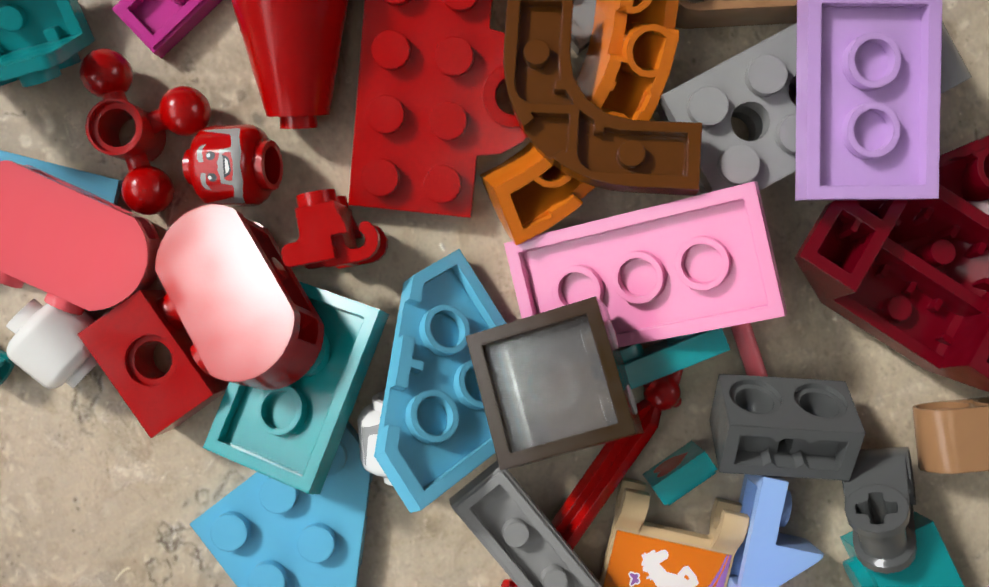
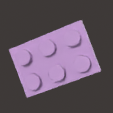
(868, 99)

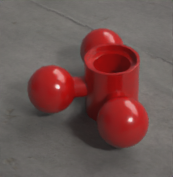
(180, 111)

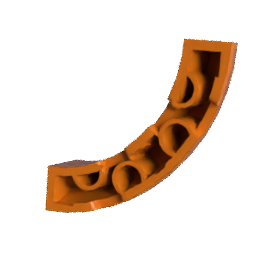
(622, 76)

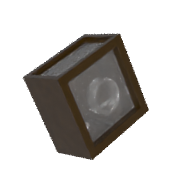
(553, 384)

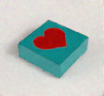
(680, 473)

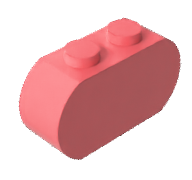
(71, 242)

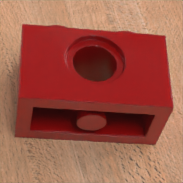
(124, 349)

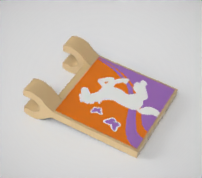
(667, 556)

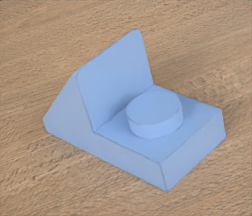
(767, 555)

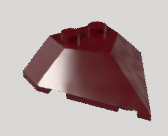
(914, 268)

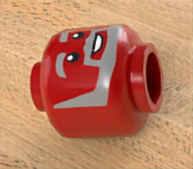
(233, 165)

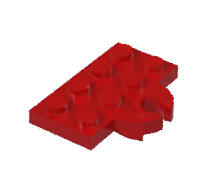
(427, 105)

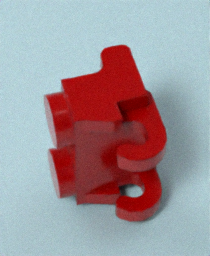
(330, 234)

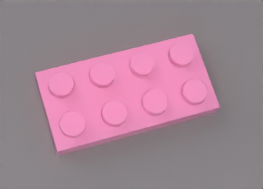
(659, 267)

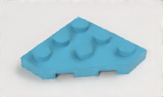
(432, 405)
(291, 538)

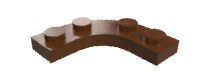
(575, 132)

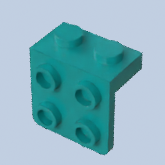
(40, 39)

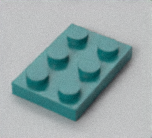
(298, 428)

